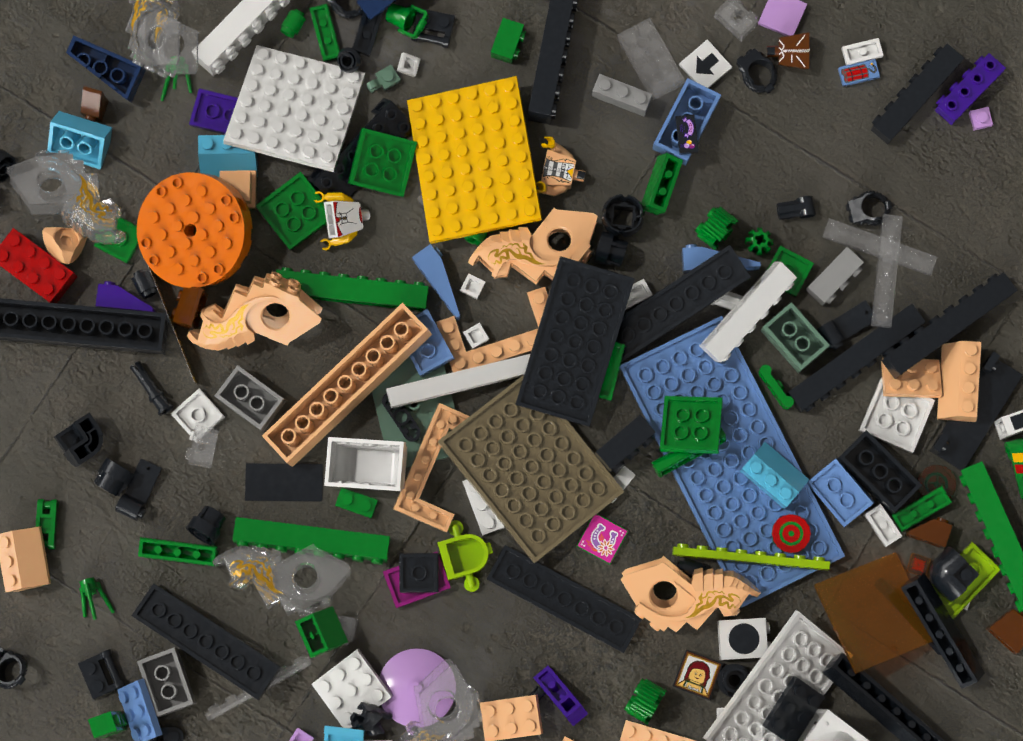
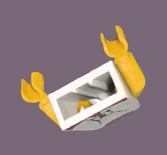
(342, 217)

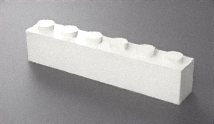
(748, 312)

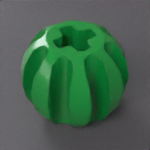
(764, 246)

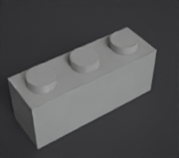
(621, 95)
(835, 276)

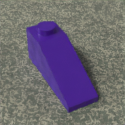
(115, 297)
(560, 695)

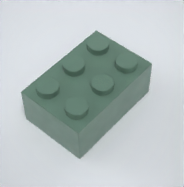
(794, 337)

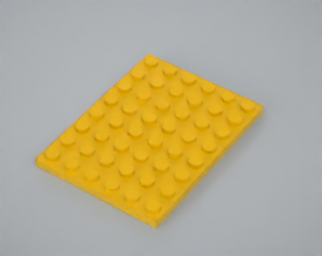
(474, 160)

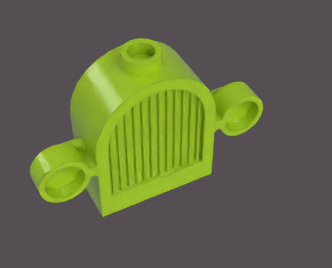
(464, 555)

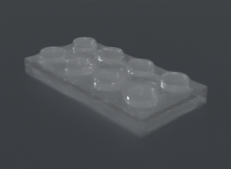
(651, 59)

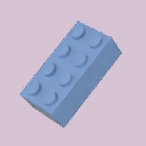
(691, 100)

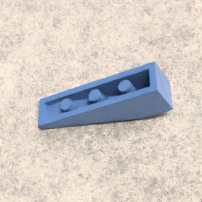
(694, 256)
(432, 268)

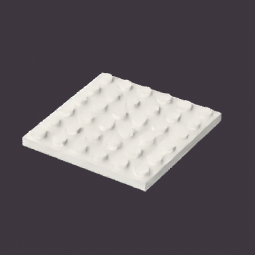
(294, 108)

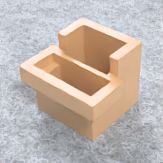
(245, 182)

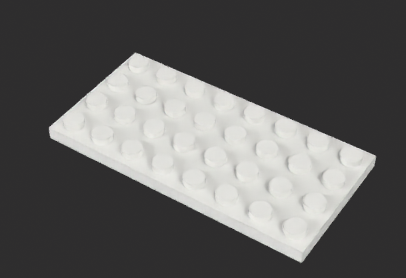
(796, 651)

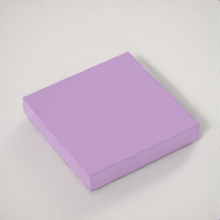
(782, 16)

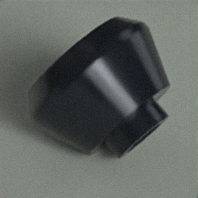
(349, 60)

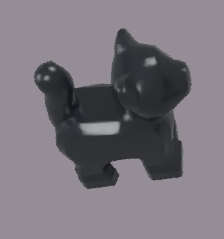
(369, 719)

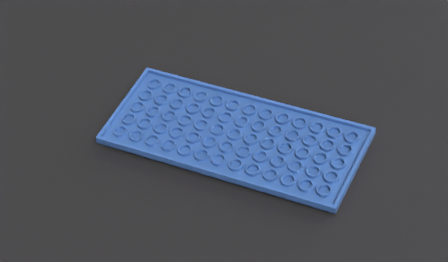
(722, 499)

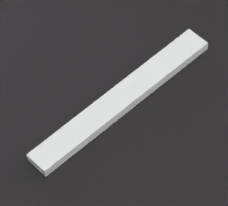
(457, 381)

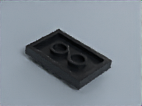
(793, 710)

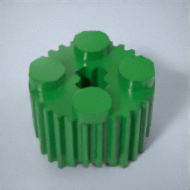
(717, 227)
(645, 701)

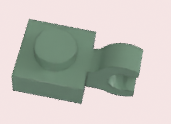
(385, 78)

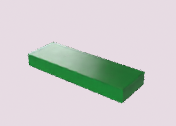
(325, 32)
(921, 508)

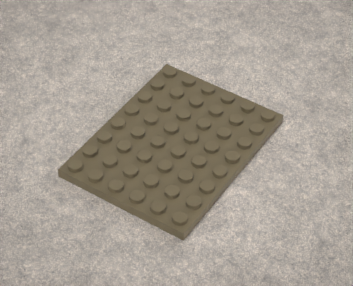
(530, 471)

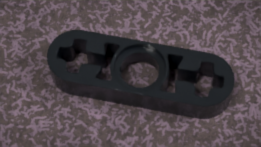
(405, 432)

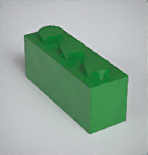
(661, 183)
(108, 724)

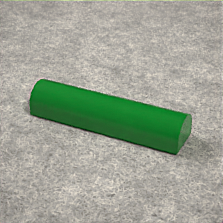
(675, 459)
(177, 551)

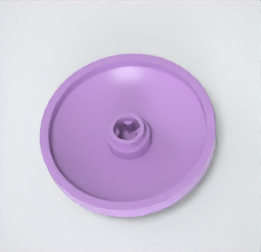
(400, 677)

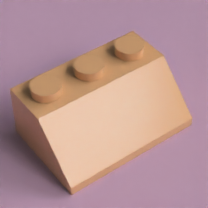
(23, 559)

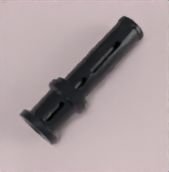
(155, 395)

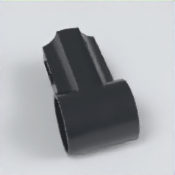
(801, 207)

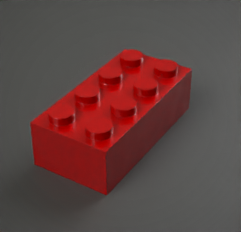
(35, 267)

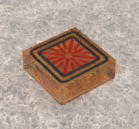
(917, 564)

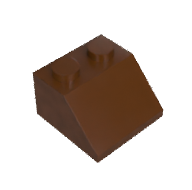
(190, 305)

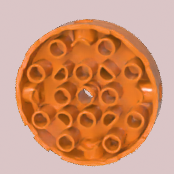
(168, 225)

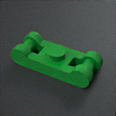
(775, 387)
(48, 521)

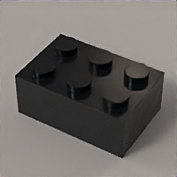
(625, 444)

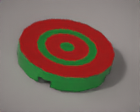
(790, 533)

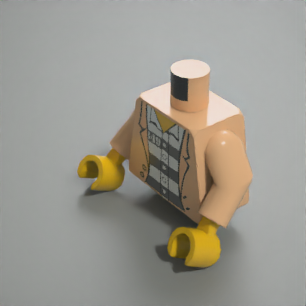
(558, 170)

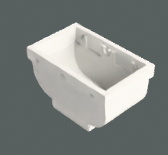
(366, 464)

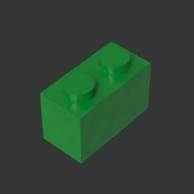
(507, 41)

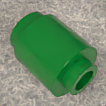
(292, 23)

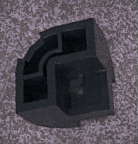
(80, 440)
(951, 574)

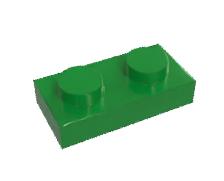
(356, 503)

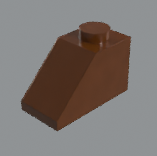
(93, 104)
(933, 532)

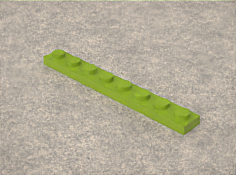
(759, 557)

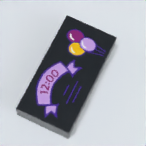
(686, 134)

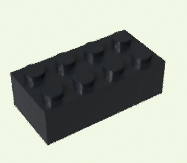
(879, 472)

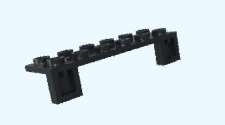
(387, 120)
(961, 438)

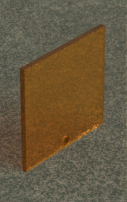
(872, 612)

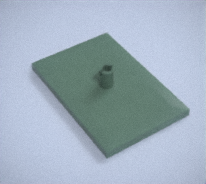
(421, 413)

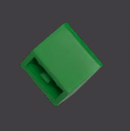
(321, 632)

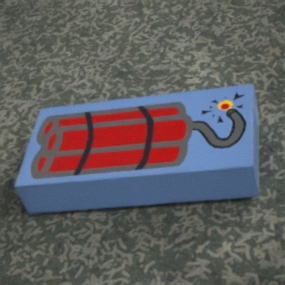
(858, 72)

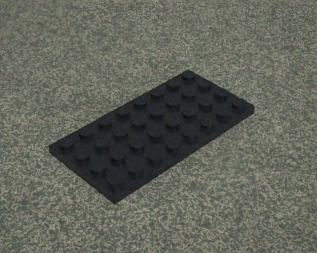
(574, 341)

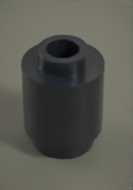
(144, 284)
(688, 566)

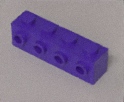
(969, 89)

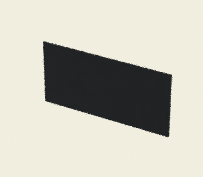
(283, 482)

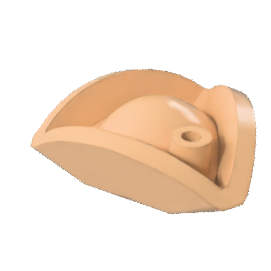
(63, 243)

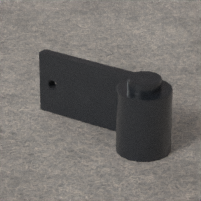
(846, 325)
(140, 487)

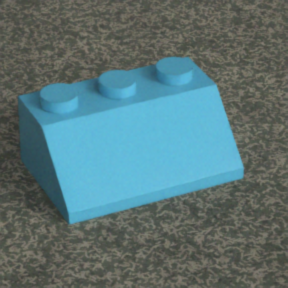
(81, 137)
(217, 156)
(774, 475)

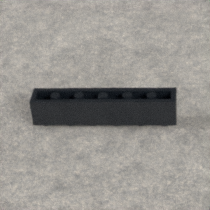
(917, 93)
(943, 630)

